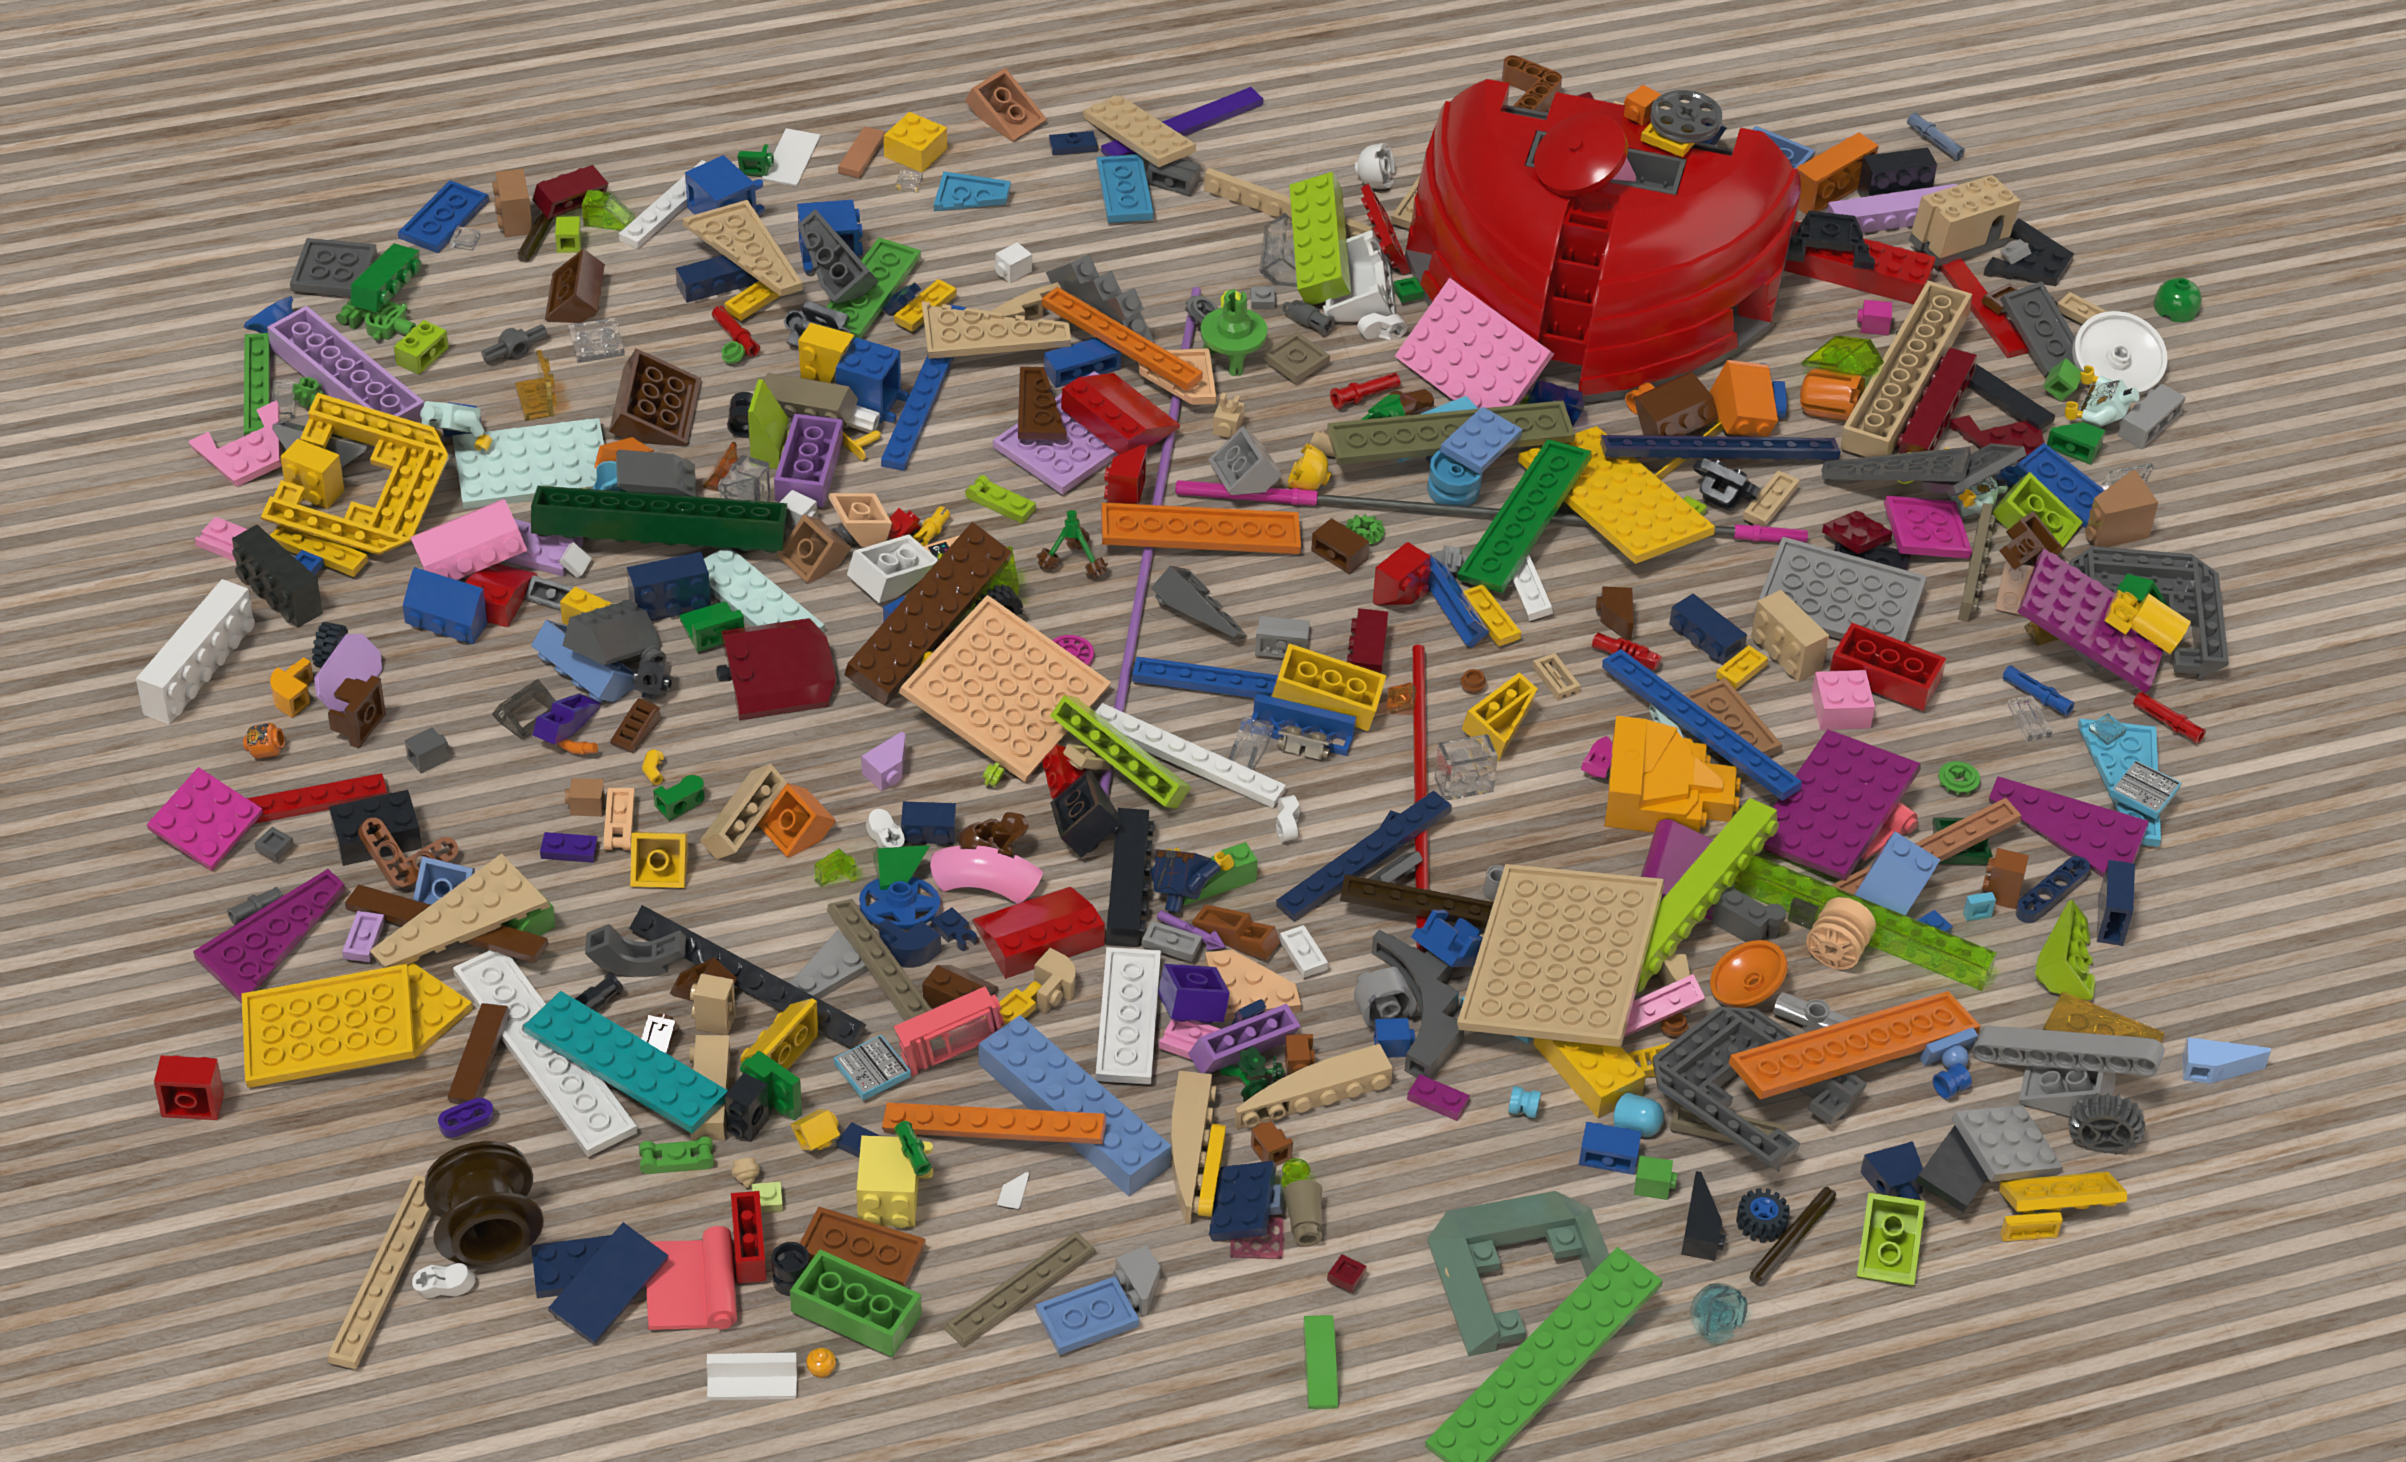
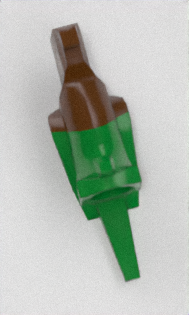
(1400, 404)

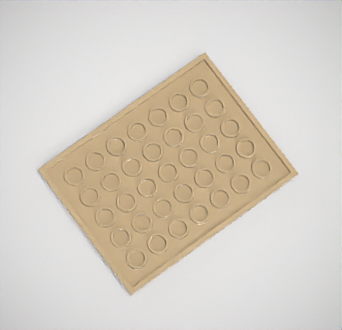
(1561, 955)

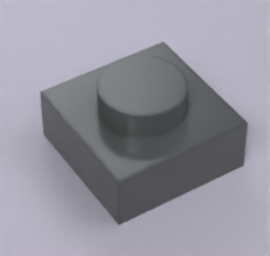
(274, 843)

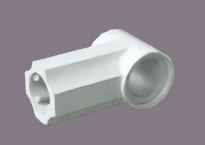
(863, 419)

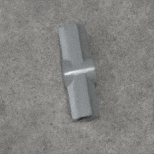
(1811, 1014)

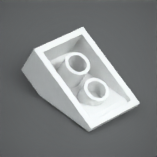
(890, 567)

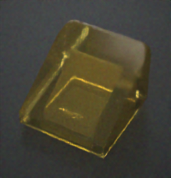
(2039, 635)

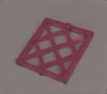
(1259, 1254)

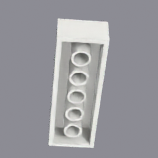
(195, 651)

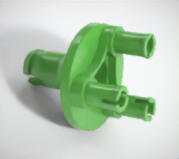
(1233, 331)

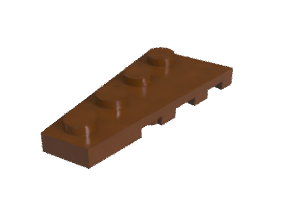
(1037, 407)

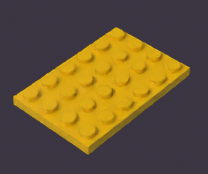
(327, 1025)

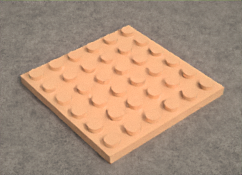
(1000, 684)

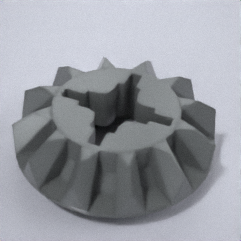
(1198, 303)

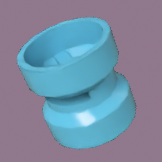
(1524, 1102)

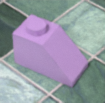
(885, 762)

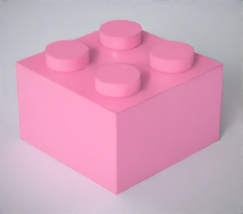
(1843, 700)

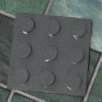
(331, 266)

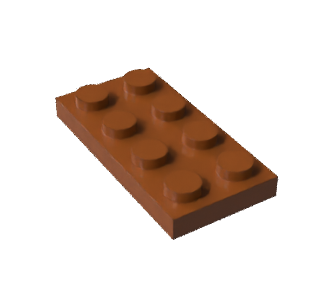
(864, 1244)

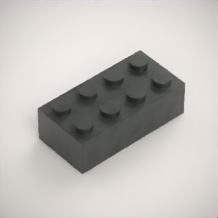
(277, 576)

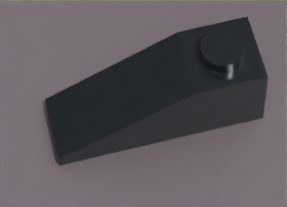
(1703, 1224)

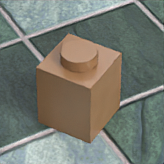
(586, 797)

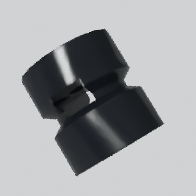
(738, 414)
(788, 1264)

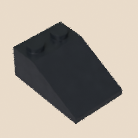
(1084, 814)

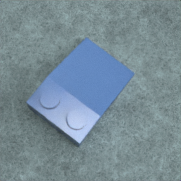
(1897, 874)

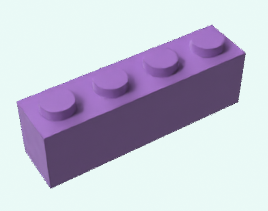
(1260, 1031)

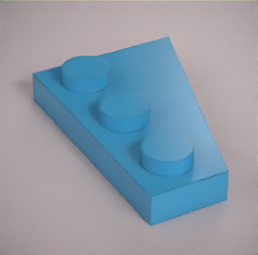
(970, 191)

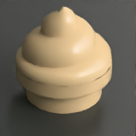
(745, 1171)

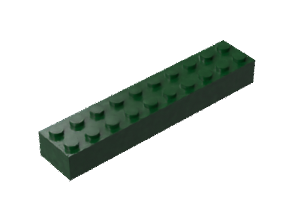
(659, 518)

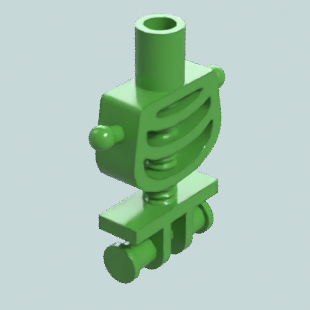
(379, 324)

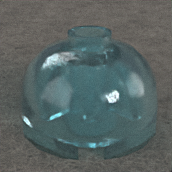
(1718, 1311)

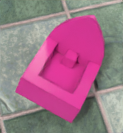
(1598, 759)

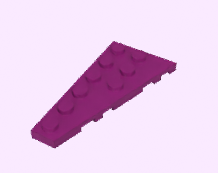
(2074, 824)
(257, 945)

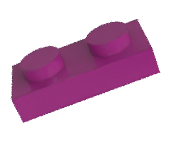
(1438, 1097)

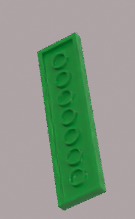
(1524, 515)

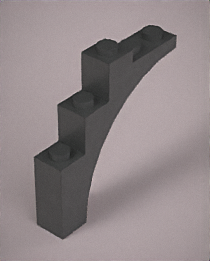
(1102, 292)
(1436, 1002)

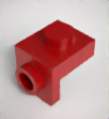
(903, 524)

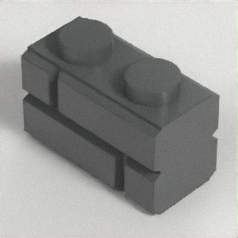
(1176, 176)

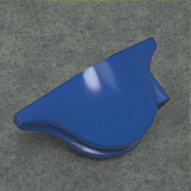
(270, 315)

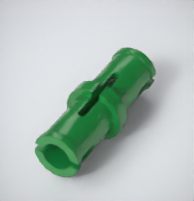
(912, 1148)

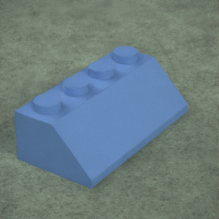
(602, 681)

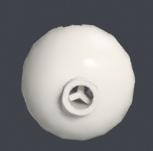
(1375, 166)

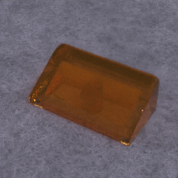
(721, 467)

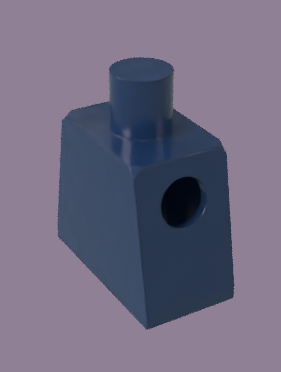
(1894, 1171)

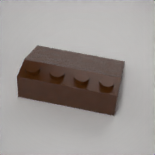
(654, 401)

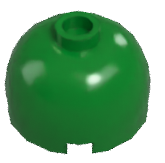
(2178, 299)

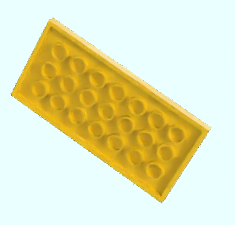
(1629, 503)

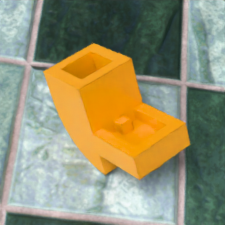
(291, 687)

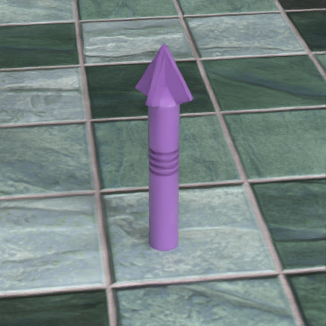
(1211, 940)

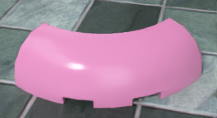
(985, 870)

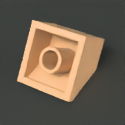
(862, 517)

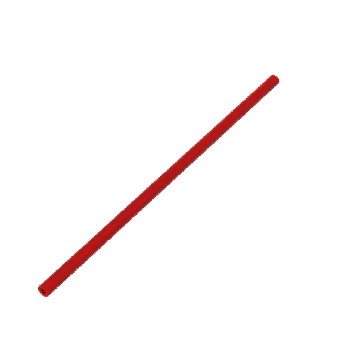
(1420, 770)

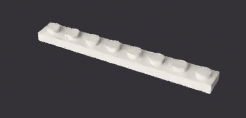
(1195, 758)

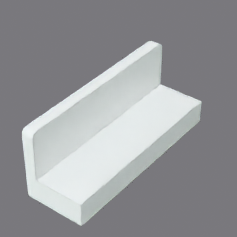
(752, 1376)

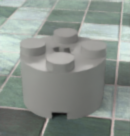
(1383, 995)

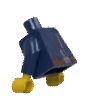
(1185, 874)

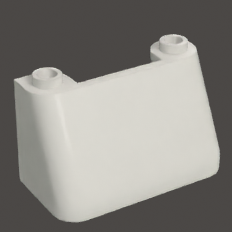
(1369, 282)

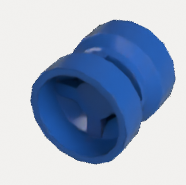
(1955, 1079)

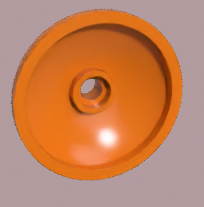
(1748, 974)

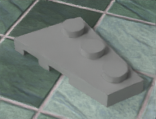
(830, 968)

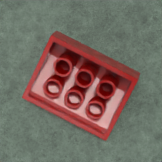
(1116, 412)
(1028, 929)

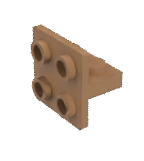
(2012, 587)

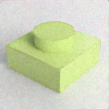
(769, 1196)

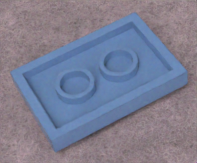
(1481, 440)
(1087, 1315)

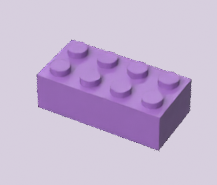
(809, 457)

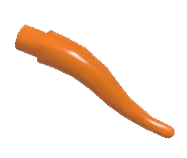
(582, 748)

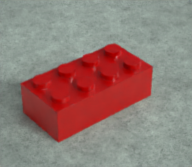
(1891, 665)

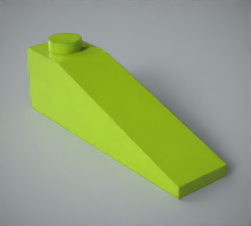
(2065, 957)

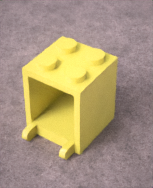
(887, 1182)

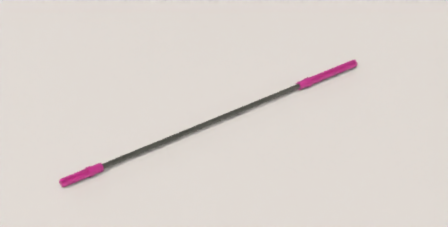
(1307, 497)

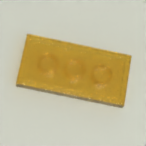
(2080, 1016)

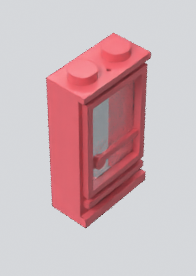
(948, 1029)

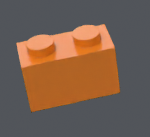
(796, 820)

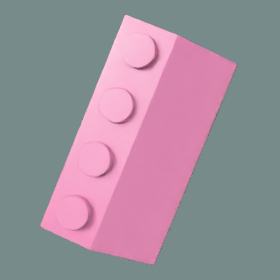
(470, 542)

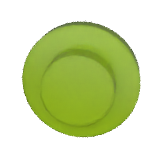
(993, 774)

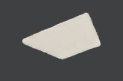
(1013, 1192)

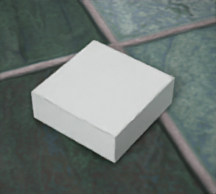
(575, 560)

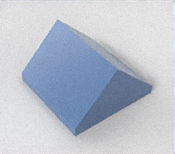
(438, 878)

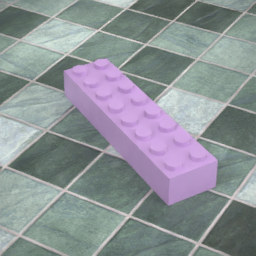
(340, 366)

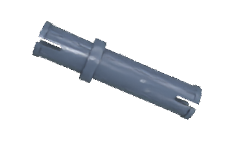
(1929, 131)

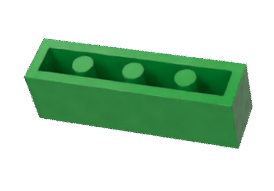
(385, 277)

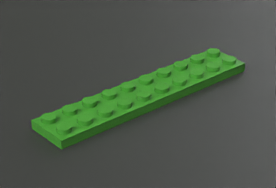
(1545, 1361)

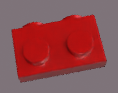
(1059, 771)

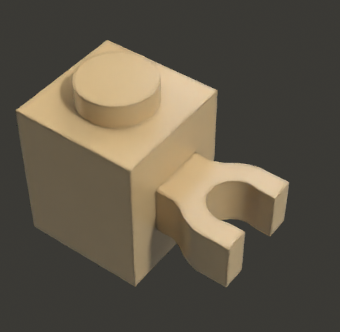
(1228, 416)

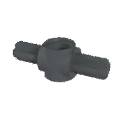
(514, 343)

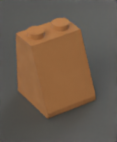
(2122, 513)

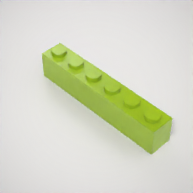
(1120, 751)

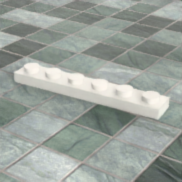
(656, 215)

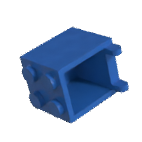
(719, 185)
(841, 217)
(873, 376)

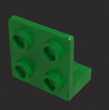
(706, 624)

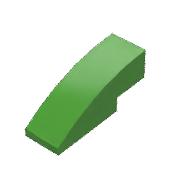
(1320, 1362)

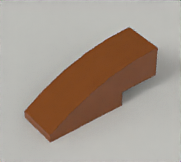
(1238, 931)

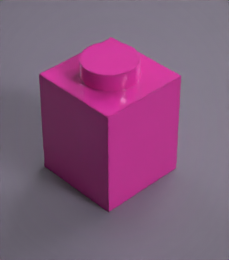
(1875, 317)

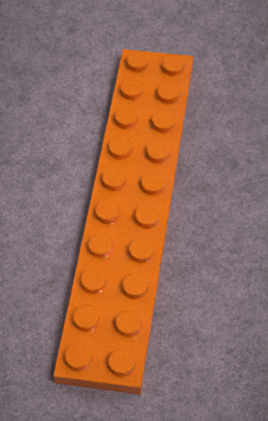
(1850, 1045)

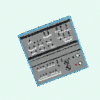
(2145, 789)
(872, 1067)

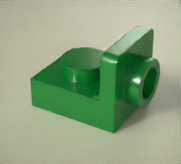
(756, 162)

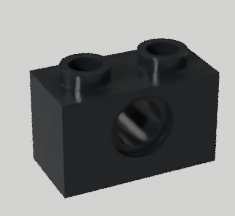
(747, 1107)

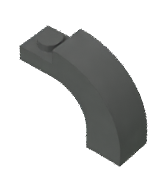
(632, 957)

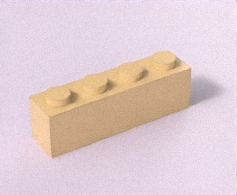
(743, 811)
(712, 1060)

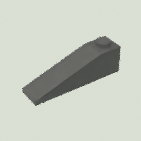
(836, 265)
(1186, 593)

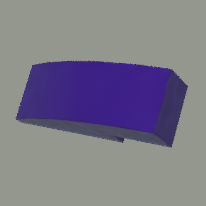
(565, 718)

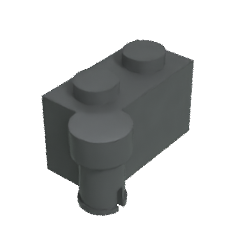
(1747, 917)

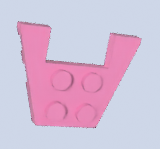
(247, 456)

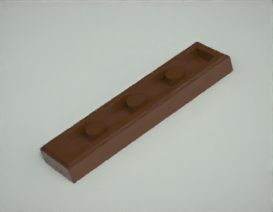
(478, 1053)

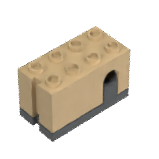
(1965, 220)

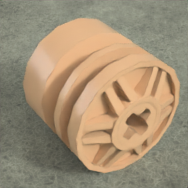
(1841, 933)

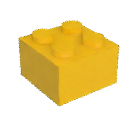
(915, 142)
(315, 470)

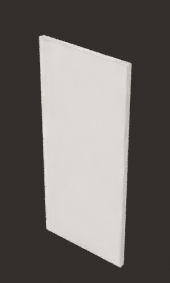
(792, 157)

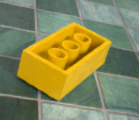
(1329, 684)
(1594, 1072)

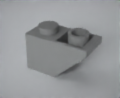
(1139, 1276)

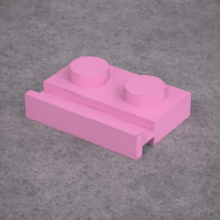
(218, 537)
(1182, 1036)

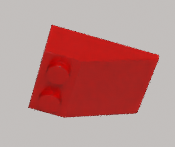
(503, 591)

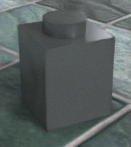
(426, 750)

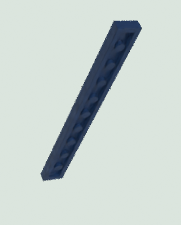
(1719, 447)

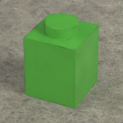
(2062, 379)
(1654, 1177)

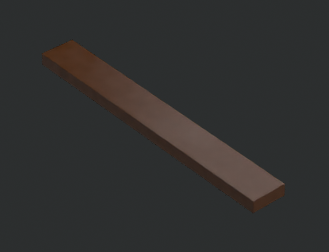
(402, 910)

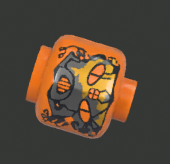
(264, 740)

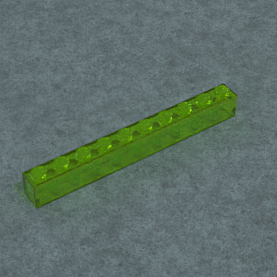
(1893, 932)

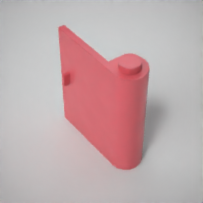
(694, 1284)

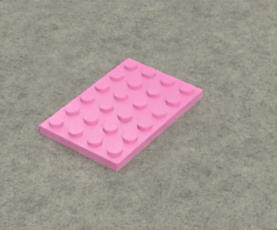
(1473, 351)

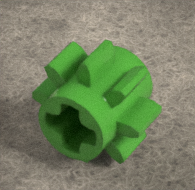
(306, 391)

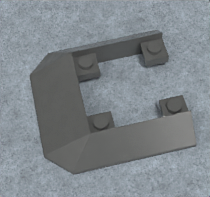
(2188, 589)
(1698, 1065)

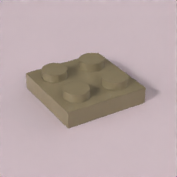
(1296, 357)

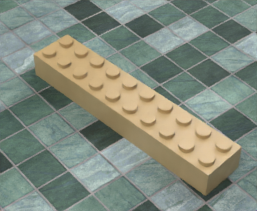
(1906, 370)

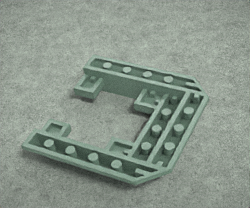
(1466, 1247)

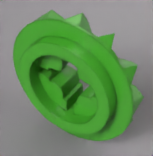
(1375, 526)
(1956, 770)

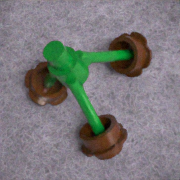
(1076, 538)

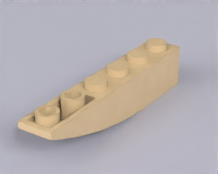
(1318, 1085)
(1189, 1135)

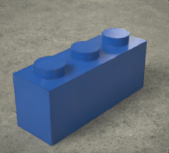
(1080, 360)

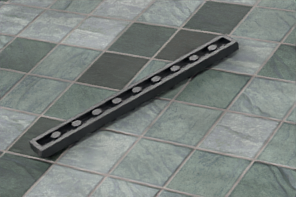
(750, 977)

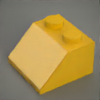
(658, 859)

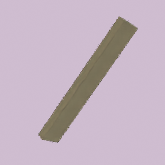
(1019, 1289)

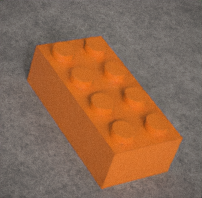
(1833, 172)

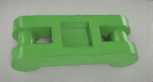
(676, 1156)

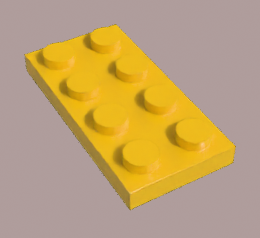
(2063, 1191)

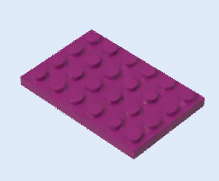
(2075, 611)
(1841, 804)

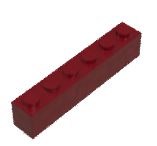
(1938, 402)

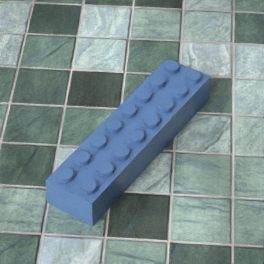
(1052, 1081)

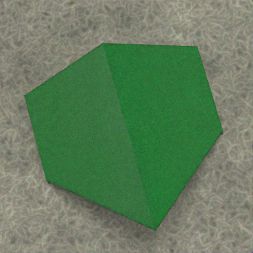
(897, 863)

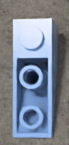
(2216, 1060)

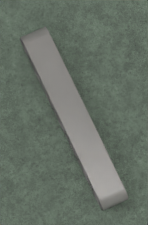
(2068, 1050)

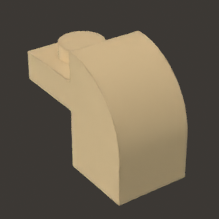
(1057, 978)

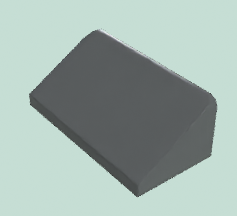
(546, 592)

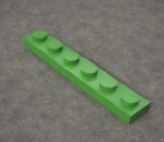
(256, 379)

